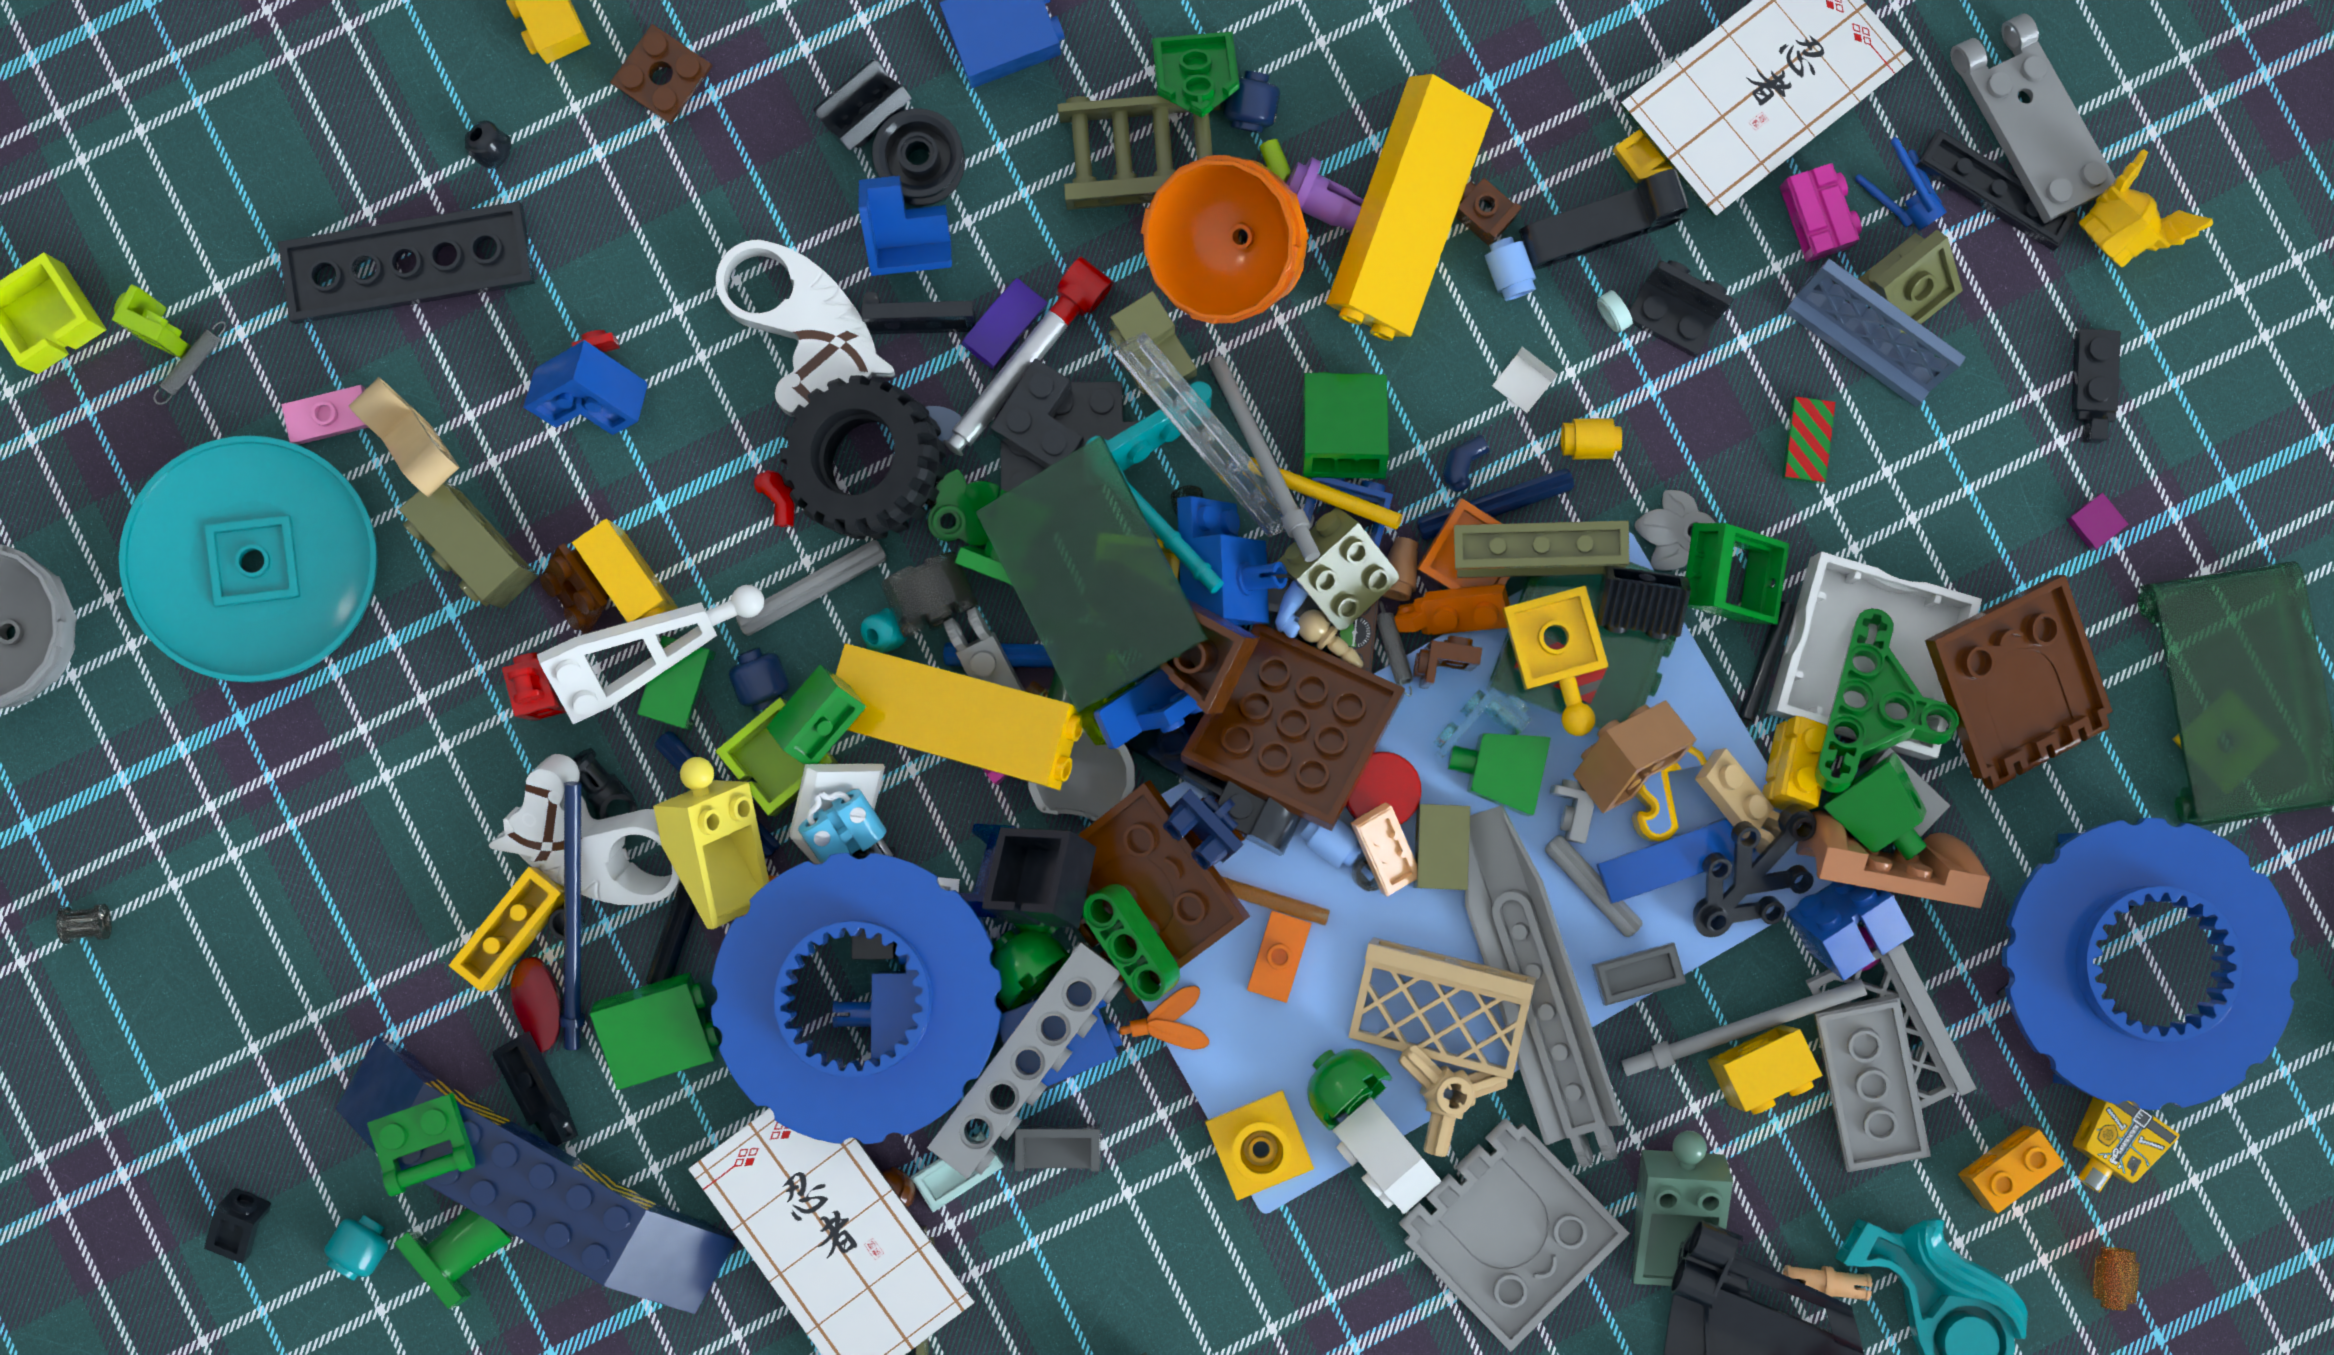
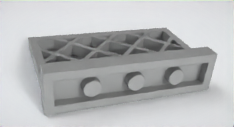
(1924, 1017)

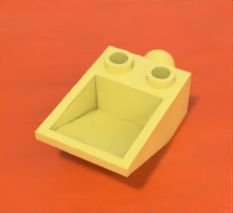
(713, 843)

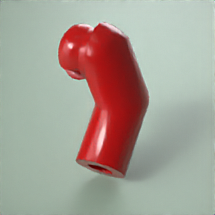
(772, 485)

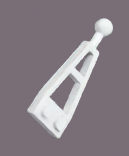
(580, 687)

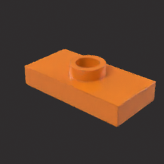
(1279, 956)

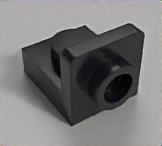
(236, 1225)

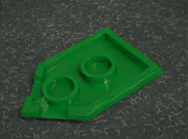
(1196, 70)

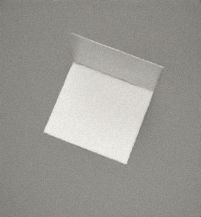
(1524, 380)

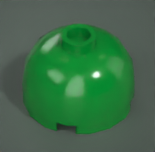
(1026, 964)
(1344, 1083)

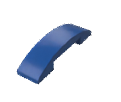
(1665, 861)

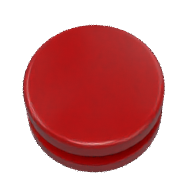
(1387, 780)

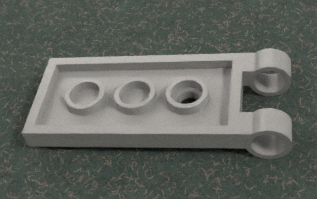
(2040, 138)

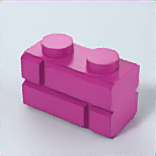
(1820, 212)

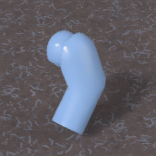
(1290, 604)

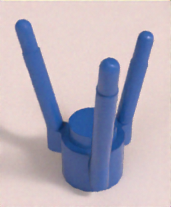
(1923, 206)

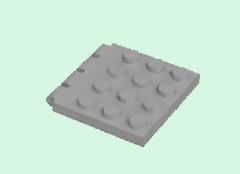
(1512, 1232)

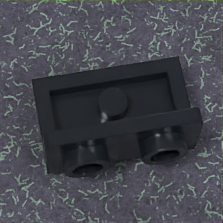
(861, 105)

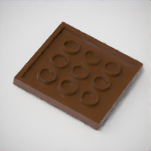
(1296, 727)

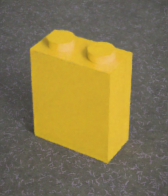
(623, 572)

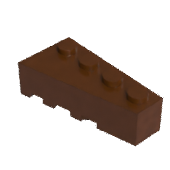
(1215, 665)

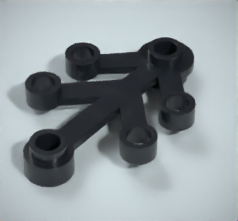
(1752, 877)

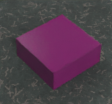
(2097, 521)

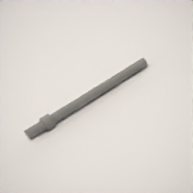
(1293, 519)
(1665, 1054)

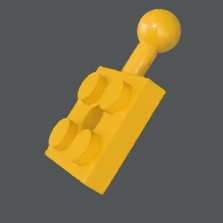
(1543, 665)

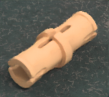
(1831, 1282)

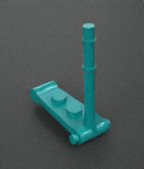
(1133, 447)

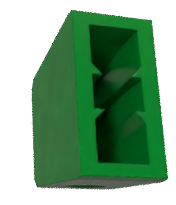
(1504, 769)
(1881, 808)

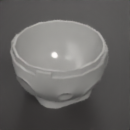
(44, 626)

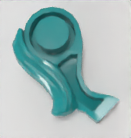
(1948, 1299)

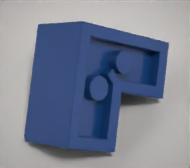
(901, 237)
(586, 385)

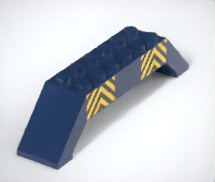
(546, 1192)

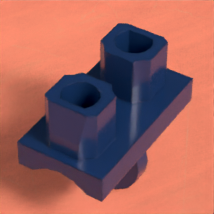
(1209, 823)

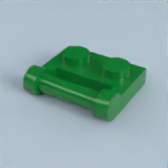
(416, 1130)

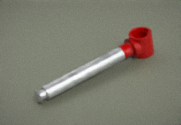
(1078, 292)

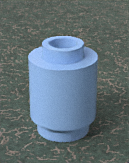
(1510, 268)
(1334, 846)

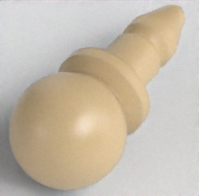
(1317, 628)

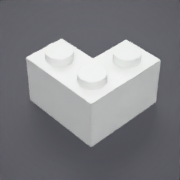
(1392, 1164)

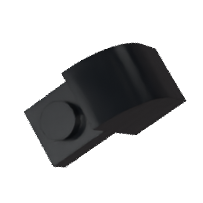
(1260, 820)

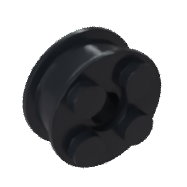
(920, 130)

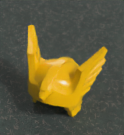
(2128, 221)

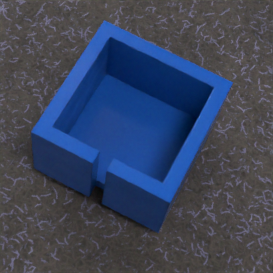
(1830, 931)

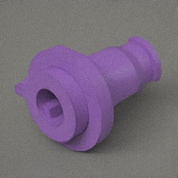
(1323, 197)

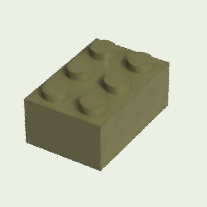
(467, 545)

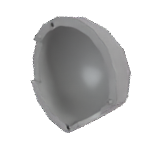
(1096, 781)

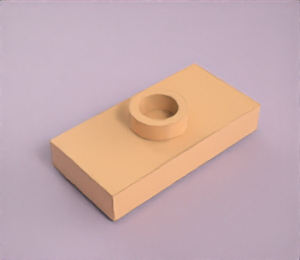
(1385, 849)

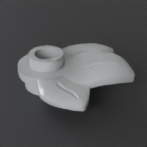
(1670, 529)

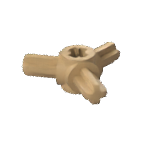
(1443, 1110)

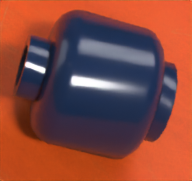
(1253, 103)
(758, 679)

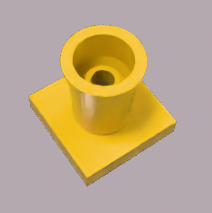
(1260, 1120)

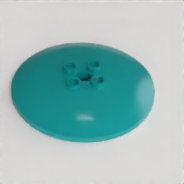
(188, 547)

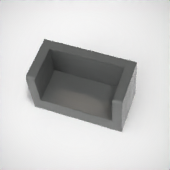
(1058, 1147)

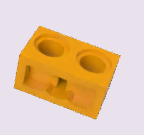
(2011, 1169)

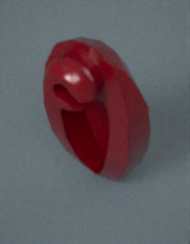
(536, 1001)

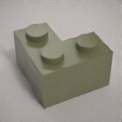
(1150, 317)

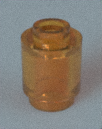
(2116, 1278)

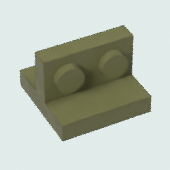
(1917, 276)

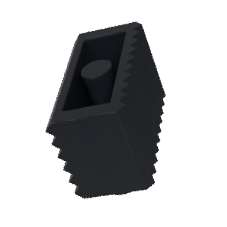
(1642, 602)

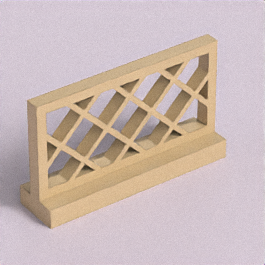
(1450, 972)

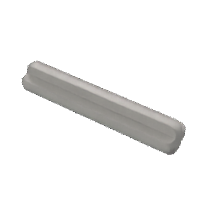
(1591, 884)

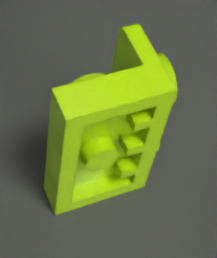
(143, 318)

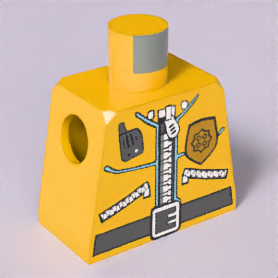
(2120, 1142)

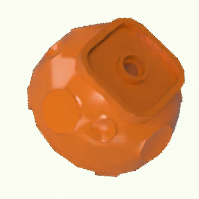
(1196, 244)

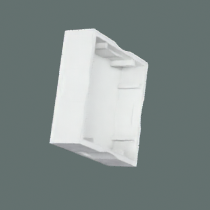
(1820, 632)

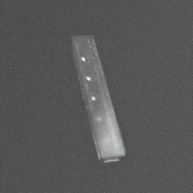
(1201, 429)

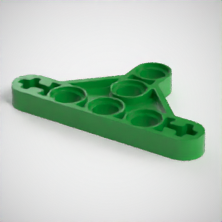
(1871, 724)

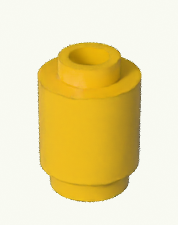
(1590, 438)

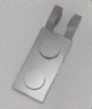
(985, 656)

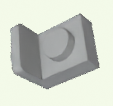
(1575, 818)

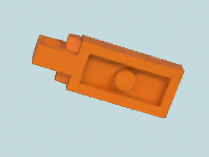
(1455, 611)

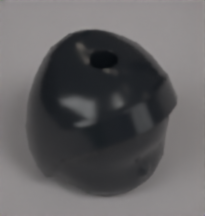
(487, 144)

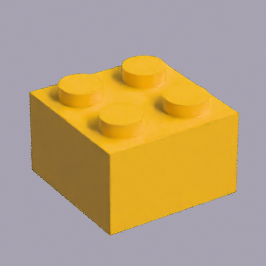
(1765, 1069)

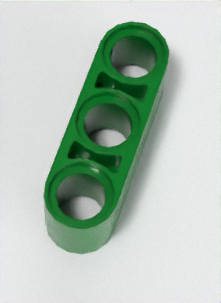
(1131, 963)

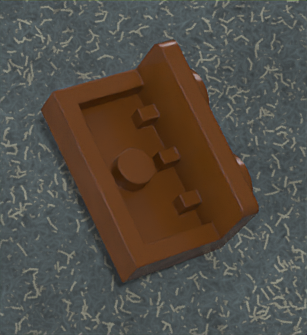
(1452, 653)

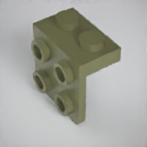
(1348, 572)

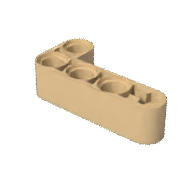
(406, 435)

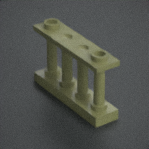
(1125, 186)
(1540, 548)

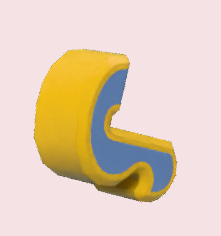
(1660, 818)

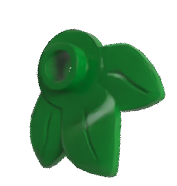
(962, 502)

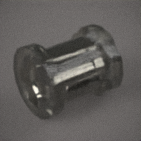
(83, 923)

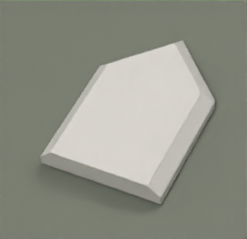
(832, 779)

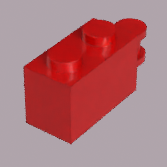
(530, 689)

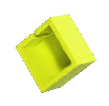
(44, 314)

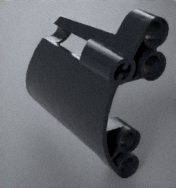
(1719, 1317)

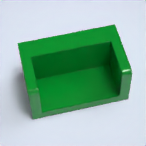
(674, 691)
(816, 716)

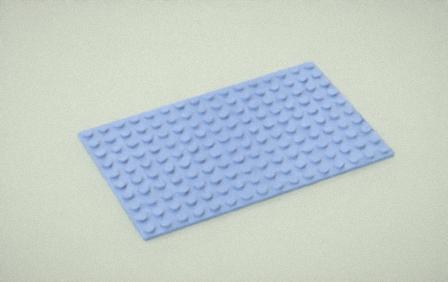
(1272, 1044)

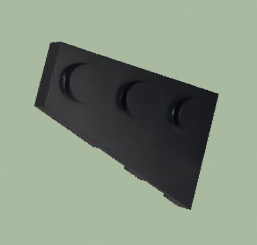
(1166, 752)

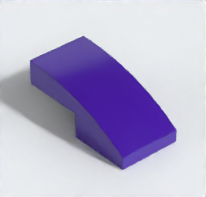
(1004, 323)

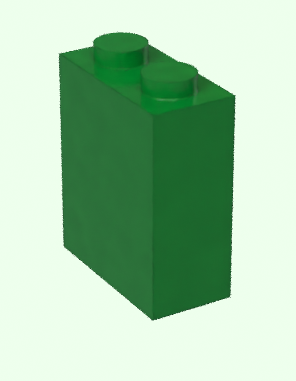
(1345, 425)
(655, 1030)

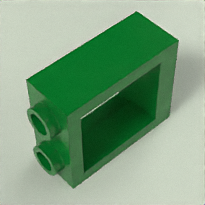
(1710, 570)

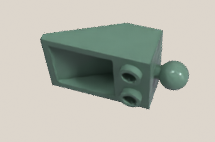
(1671, 1198)

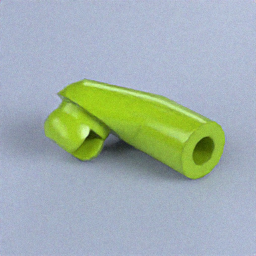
(1275, 159)

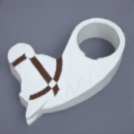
(817, 314)
(606, 874)

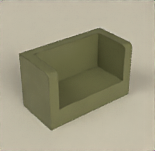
(1442, 846)

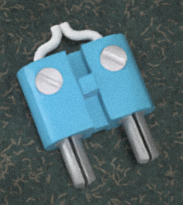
(844, 826)

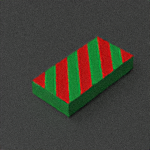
(1808, 440)

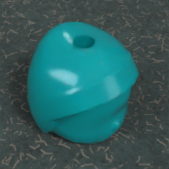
(881, 632)

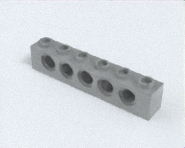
(952, 1141)

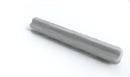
(814, 586)

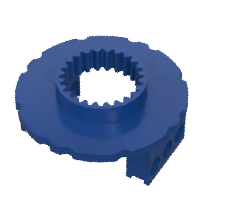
(2054, 975)
(957, 1001)

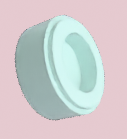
(1614, 311)

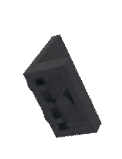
(1679, 307)

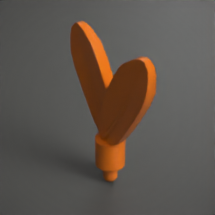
(1162, 1023)

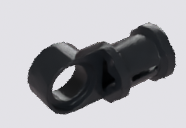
(599, 784)

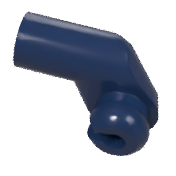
(1459, 462)

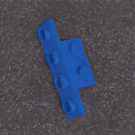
(1143, 707)

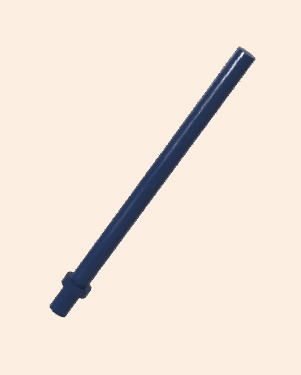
(572, 1018)

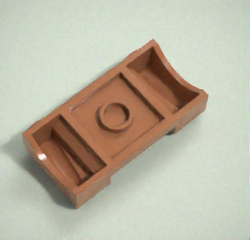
(1941, 872)

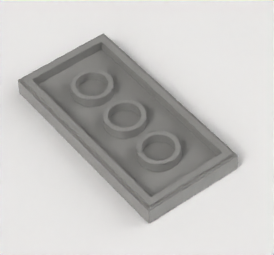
(1872, 1083)

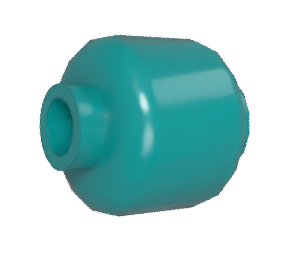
(356, 1247)

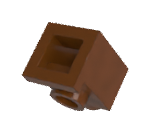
(1490, 224)

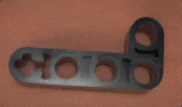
(1648, 208)

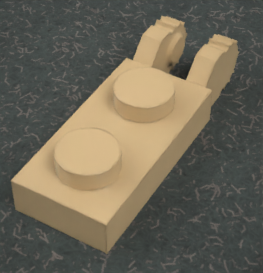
(1738, 796)

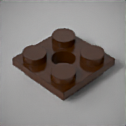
(657, 51)
(575, 587)

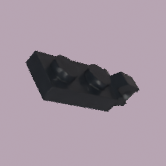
(2096, 381)
(535, 1089)

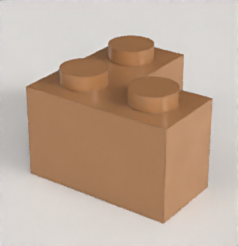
(1632, 753)

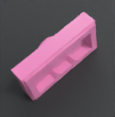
(322, 416)

